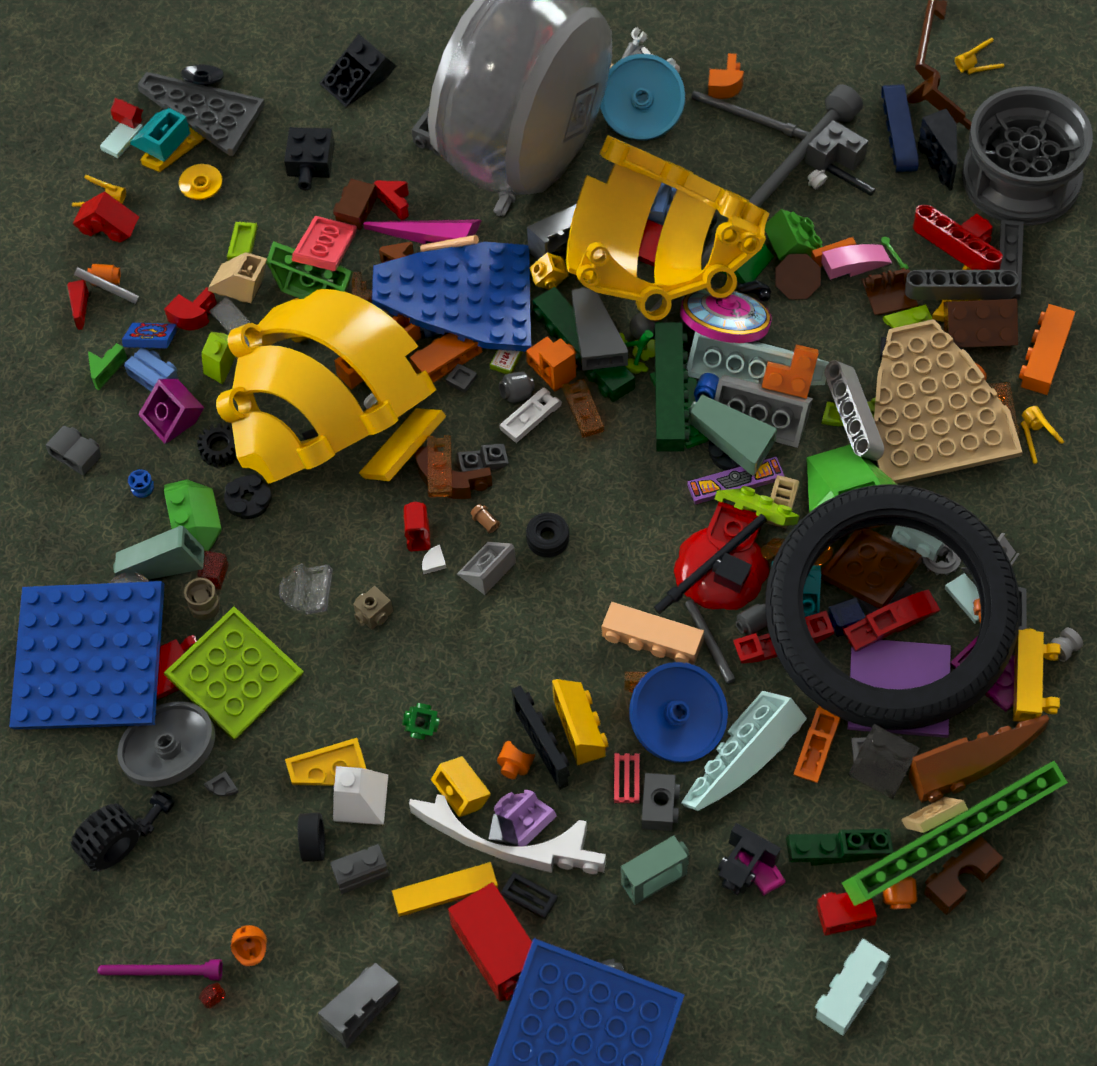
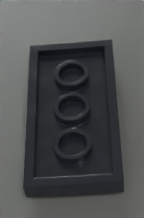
(542, 740)

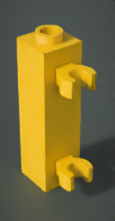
(1029, 675)

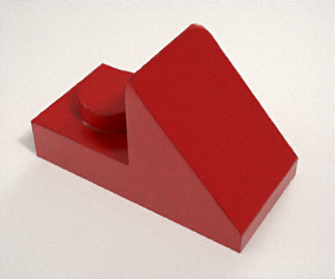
(392, 195)

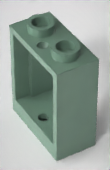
(654, 869)

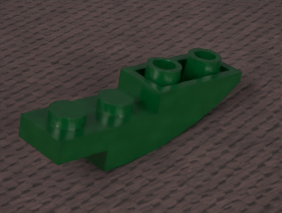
(839, 848)

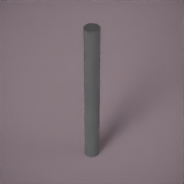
(710, 642)

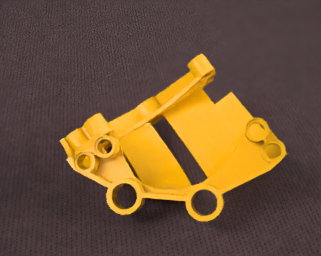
(612, 220)
(358, 334)

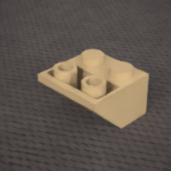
(239, 277)

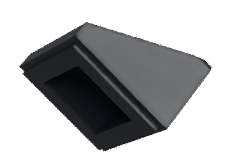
(503, 831)

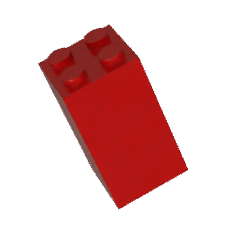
(492, 938)

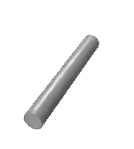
(106, 285)

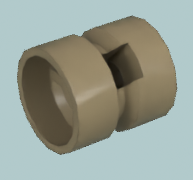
(202, 598)

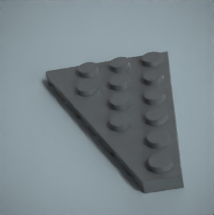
(212, 112)

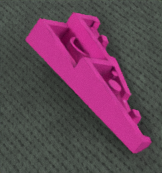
(426, 229)

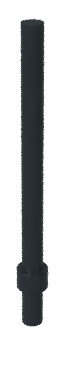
(676, 593)

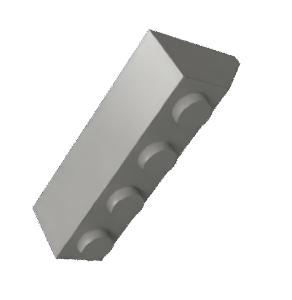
(775, 408)

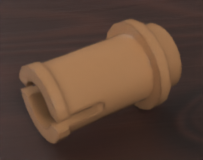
(480, 514)

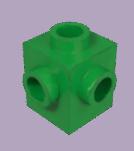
(429, 717)

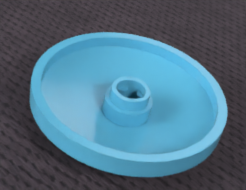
(643, 97)

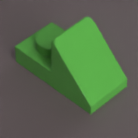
(104, 368)

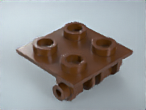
(887, 292)

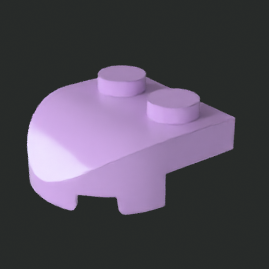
(527, 813)

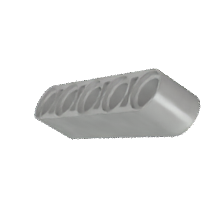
(854, 410)

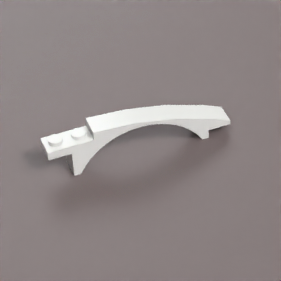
(563, 850)

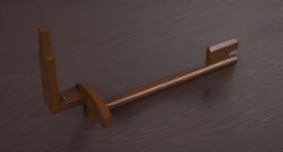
(928, 89)

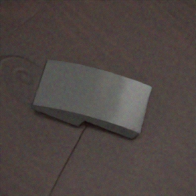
(488, 456)

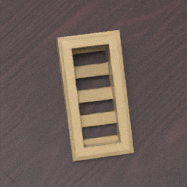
(785, 487)

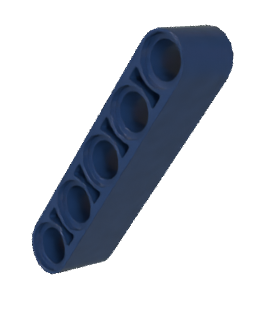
(900, 128)

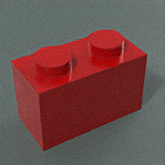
(840, 915)

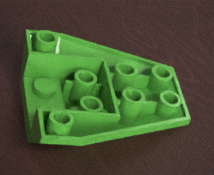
(840, 472)

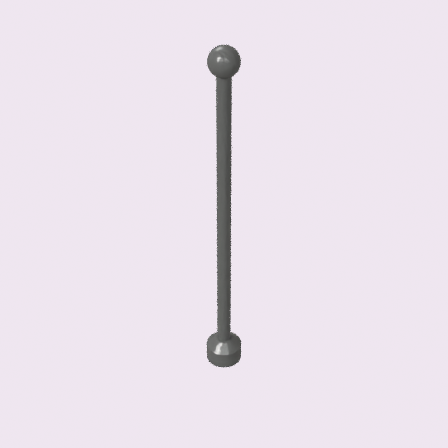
(841, 106)

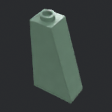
(733, 432)
(162, 555)

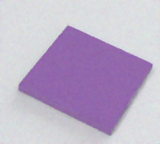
(902, 667)

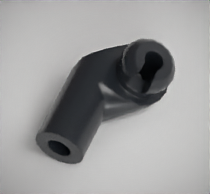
(757, 287)

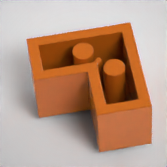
(553, 361)
(793, 378)

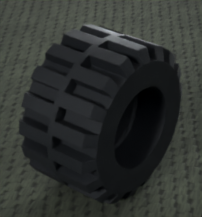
(106, 837)

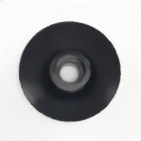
(202, 74)

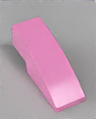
(854, 259)

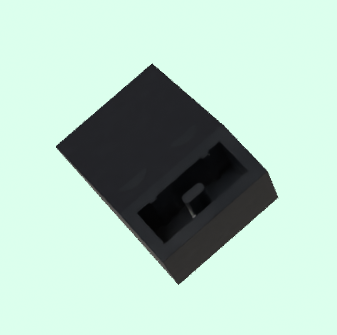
(357, 71)
(939, 144)

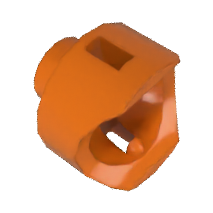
(514, 761)
(249, 945)

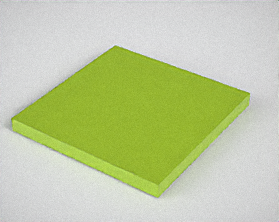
(233, 673)

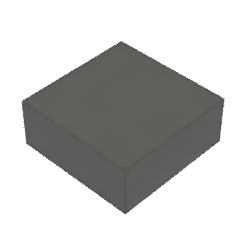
(461, 378)

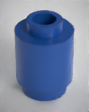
(706, 386)

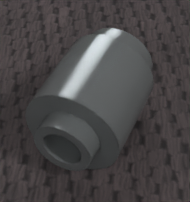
(752, 619)

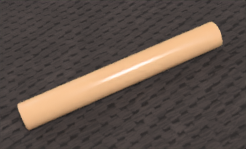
(458, 242)

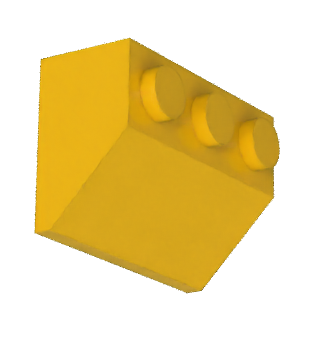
(579, 721)

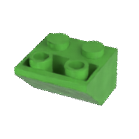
(792, 234)

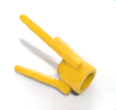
(967, 60)
(116, 192)
(1035, 419)

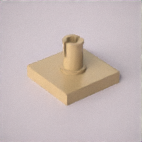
(934, 814)

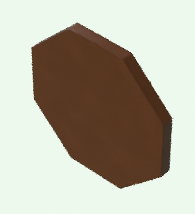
(798, 276)

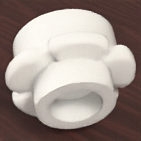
(817, 178)

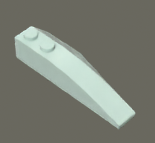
(741, 360)
(752, 744)

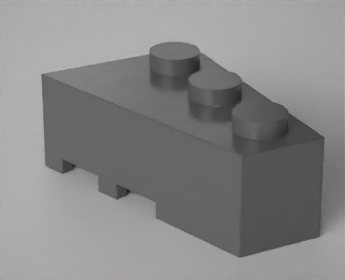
(550, 234)
(359, 1004)

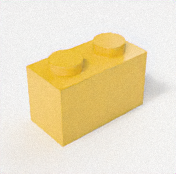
(460, 786)

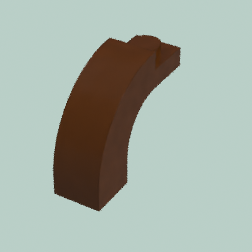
(461, 481)

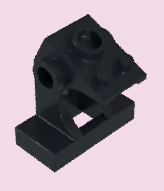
(734, 873)

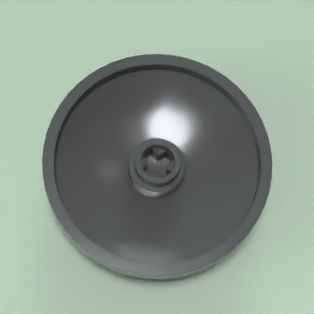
(170, 748)

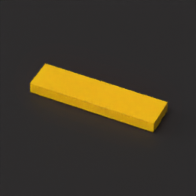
(443, 889)

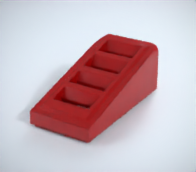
(78, 298)

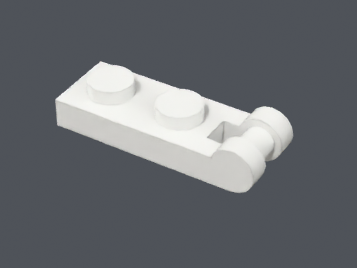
(529, 415)

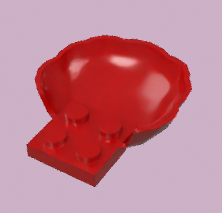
(703, 544)

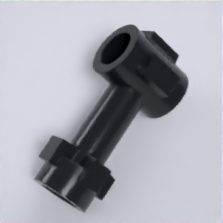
(160, 803)

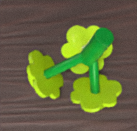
(643, 349)

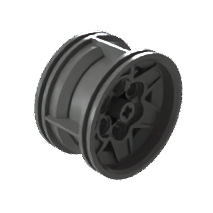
(1036, 155)

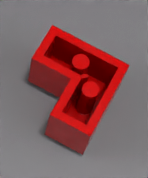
(106, 215)

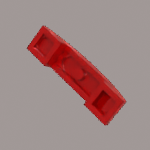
(760, 648)

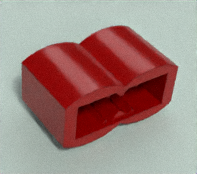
(416, 526)

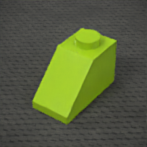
(217, 357)

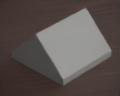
(488, 565)

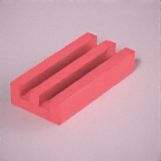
(626, 758)

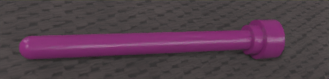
(209, 969)

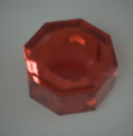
(211, 995)

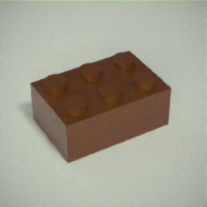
(982, 322)

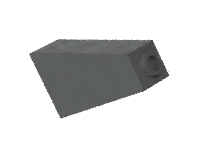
(596, 334)

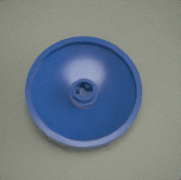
(678, 712)

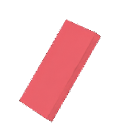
(324, 243)

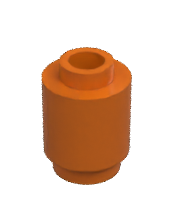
(107, 272)

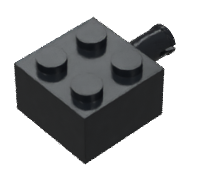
(309, 154)

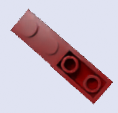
(891, 619)

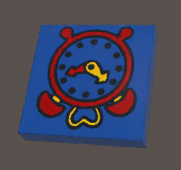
(149, 335)

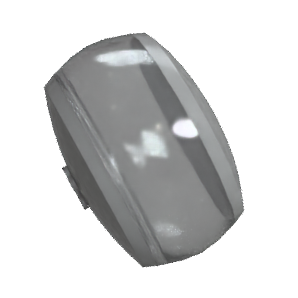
(519, 91)

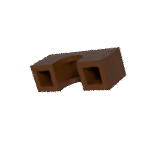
(977, 859)

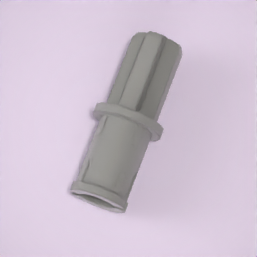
(503, 204)

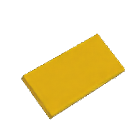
(402, 444)

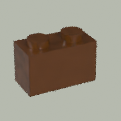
(355, 203)

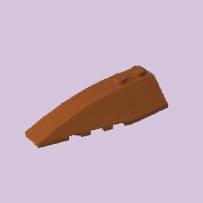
(966, 761)

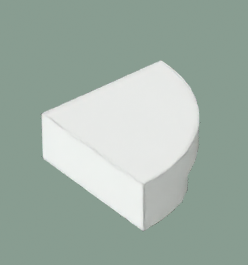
(433, 560)

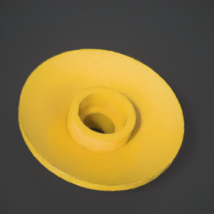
(200, 175)

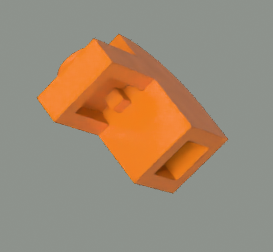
(728, 82)

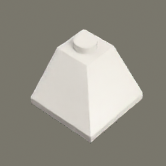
(359, 796)

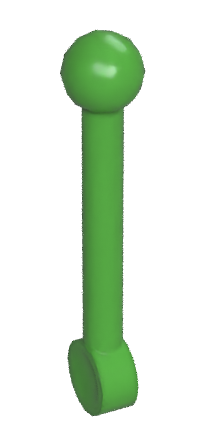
(885, 241)

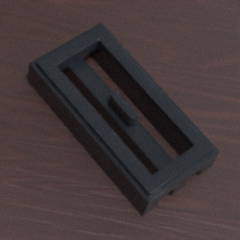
(526, 905)

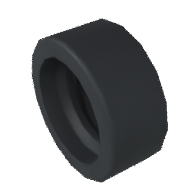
(311, 837)

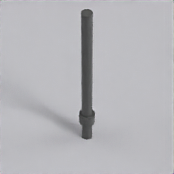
(788, 129)

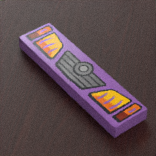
(705, 488)

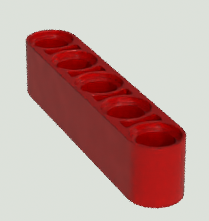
(955, 239)

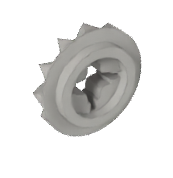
(951, 564)

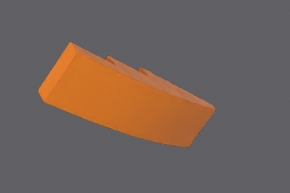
(817, 745)

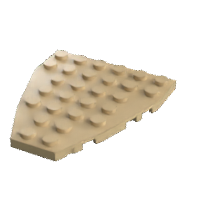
(936, 407)

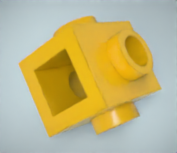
(549, 271)

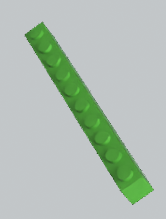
(953, 833)

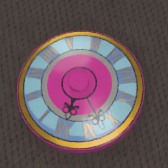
(726, 319)

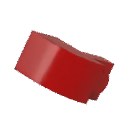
(190, 314)

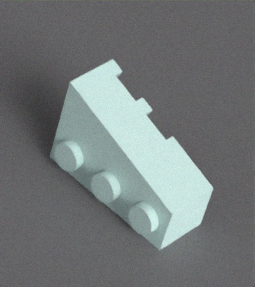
(852, 987)

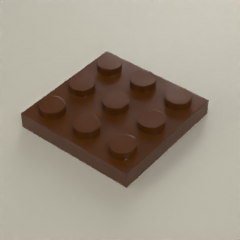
(871, 567)

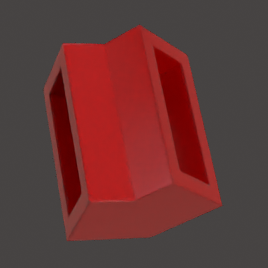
(126, 113)

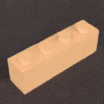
(652, 633)

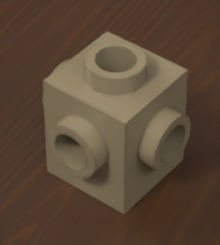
(372, 608)

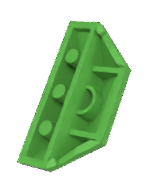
(303, 279)
(195, 509)

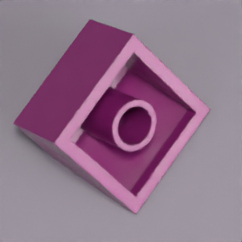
(170, 409)

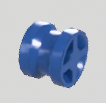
(140, 477)

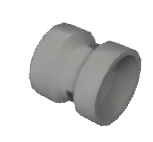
(1069, 642)

